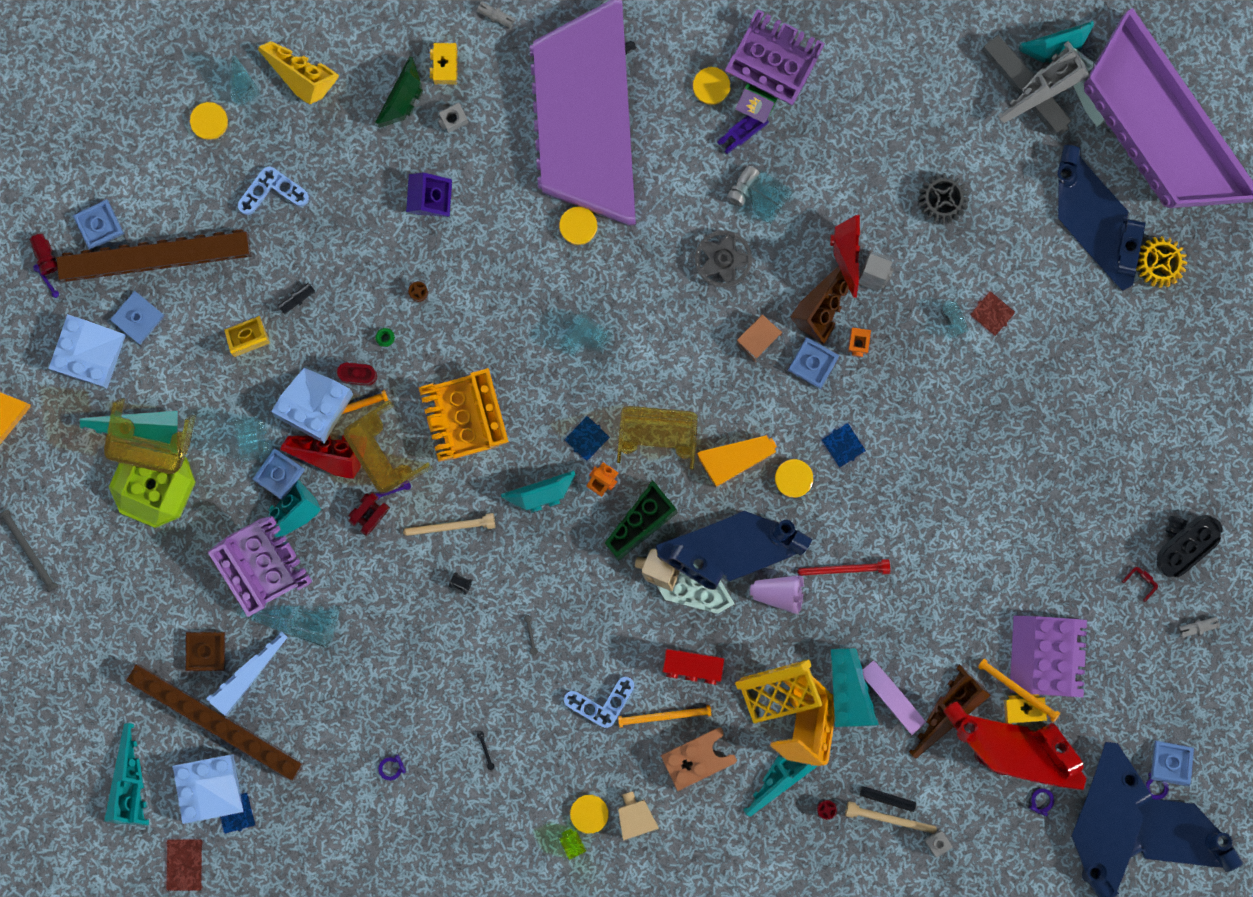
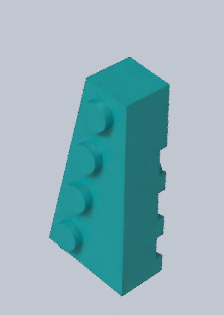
(850, 691)

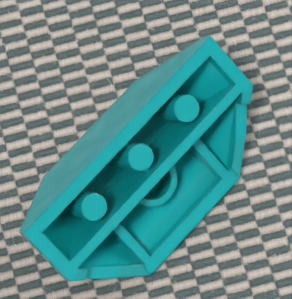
(1047, 46)
(541, 493)

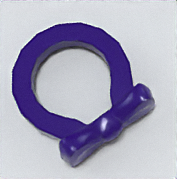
(401, 770)
(1163, 794)
(1033, 803)

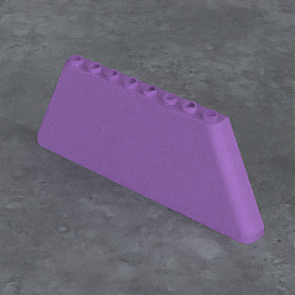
(585, 114)
(1163, 122)

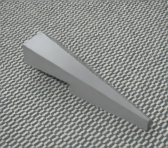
(1060, 75)

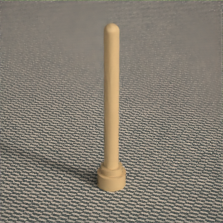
(485, 521)
(855, 810)

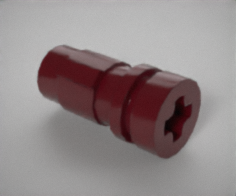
(42, 251)

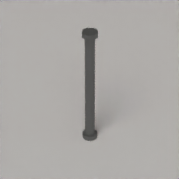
(5, 515)

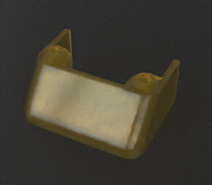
(658, 429)
(361, 440)
(143, 452)

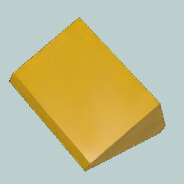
(246, 336)

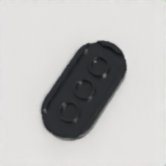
(1189, 546)

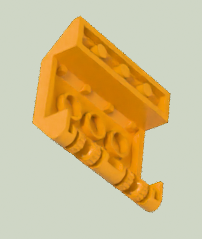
(464, 415)

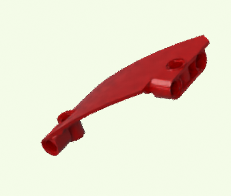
(1020, 751)

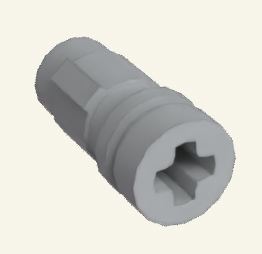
(739, 192)

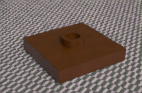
(205, 651)

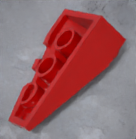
(846, 251)
(333, 456)

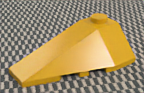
(303, 78)

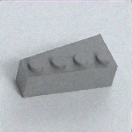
(876, 271)

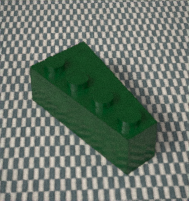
(641, 521)

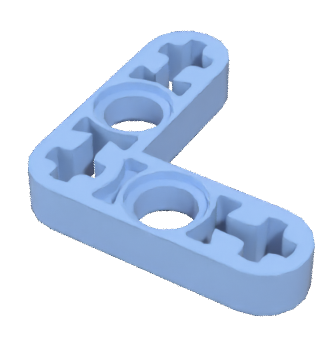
(273, 184)
(607, 708)

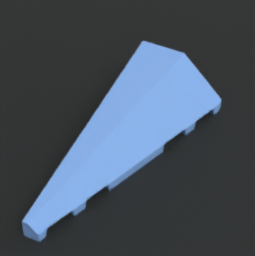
(234, 688)

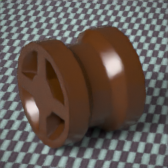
(417, 288)

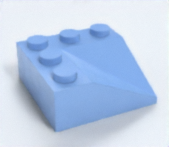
(87, 351)
(312, 404)
(207, 788)

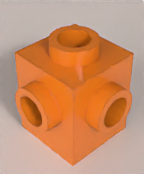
(602, 479)

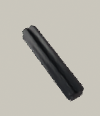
(887, 799)

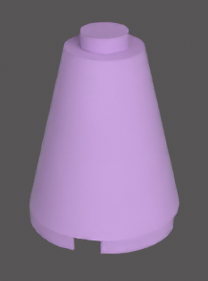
(780, 592)

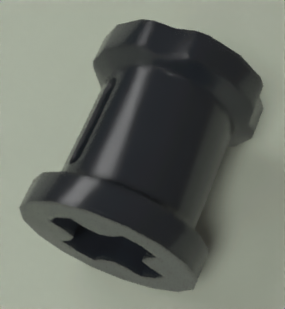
(460, 583)

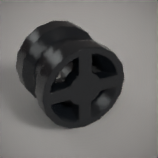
(1175, 525)

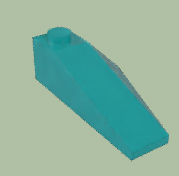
(295, 509)

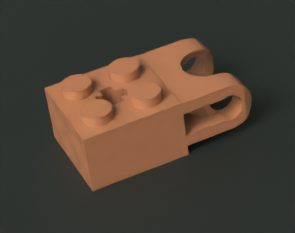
(702, 757)

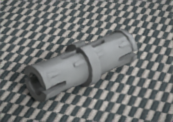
(496, 15)
(1199, 627)

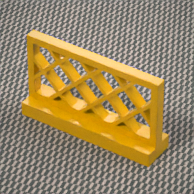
(778, 675)

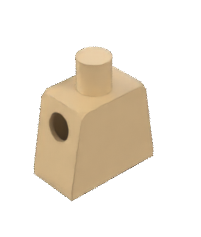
(657, 571)
(635, 817)

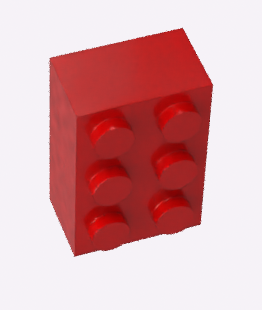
(693, 666)

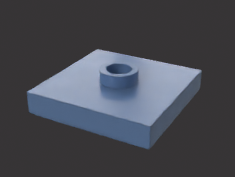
(98, 224)
(137, 317)
(813, 363)
(278, 474)
(1172, 763)

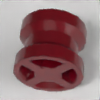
(826, 809)

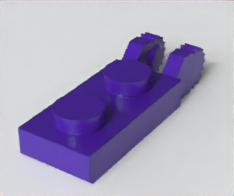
(742, 132)

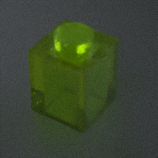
(572, 843)

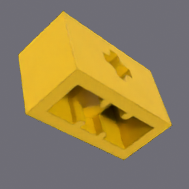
(445, 74)
(1014, 714)

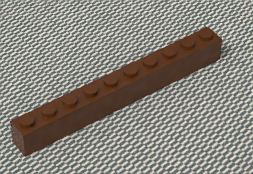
(153, 256)
(215, 722)

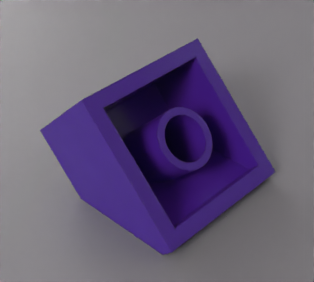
(429, 195)

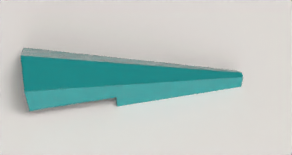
(152, 426)
(777, 780)
(125, 797)

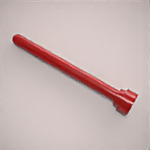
(882, 567)

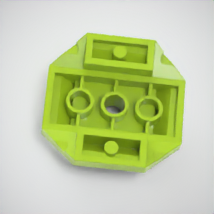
(156, 505)

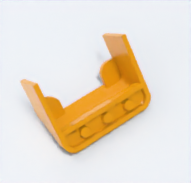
(812, 728)

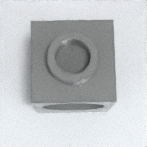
(453, 110)
(938, 843)

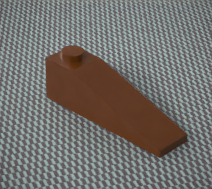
(818, 308)

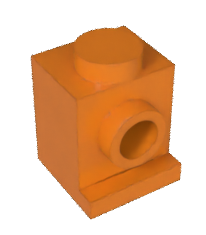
(862, 335)

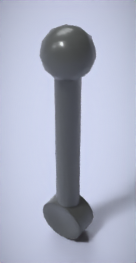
(527, 619)

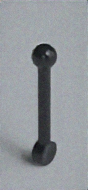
(490, 765)

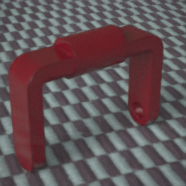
(1147, 577)

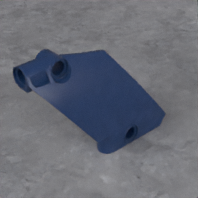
(1098, 219)
(733, 548)
(1110, 821)
(1183, 835)

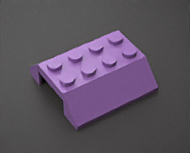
(774, 59)
(258, 564)
(1048, 655)

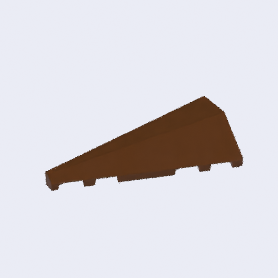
(966, 692)

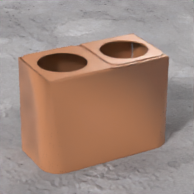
(758, 337)

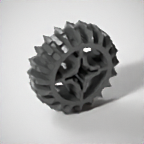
(933, 211)

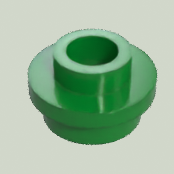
(380, 333)

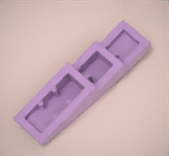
(893, 698)

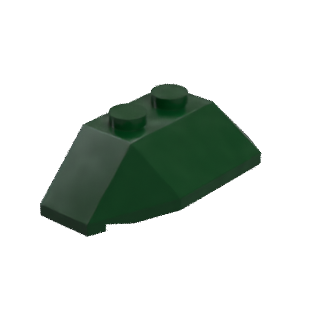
(402, 97)

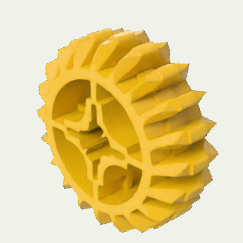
(1156, 256)

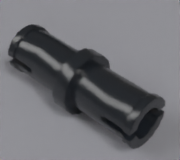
(296, 298)

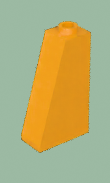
(10, 414)
(733, 459)

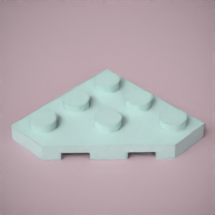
(697, 596)

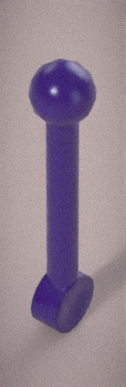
(55, 294)
(407, 486)

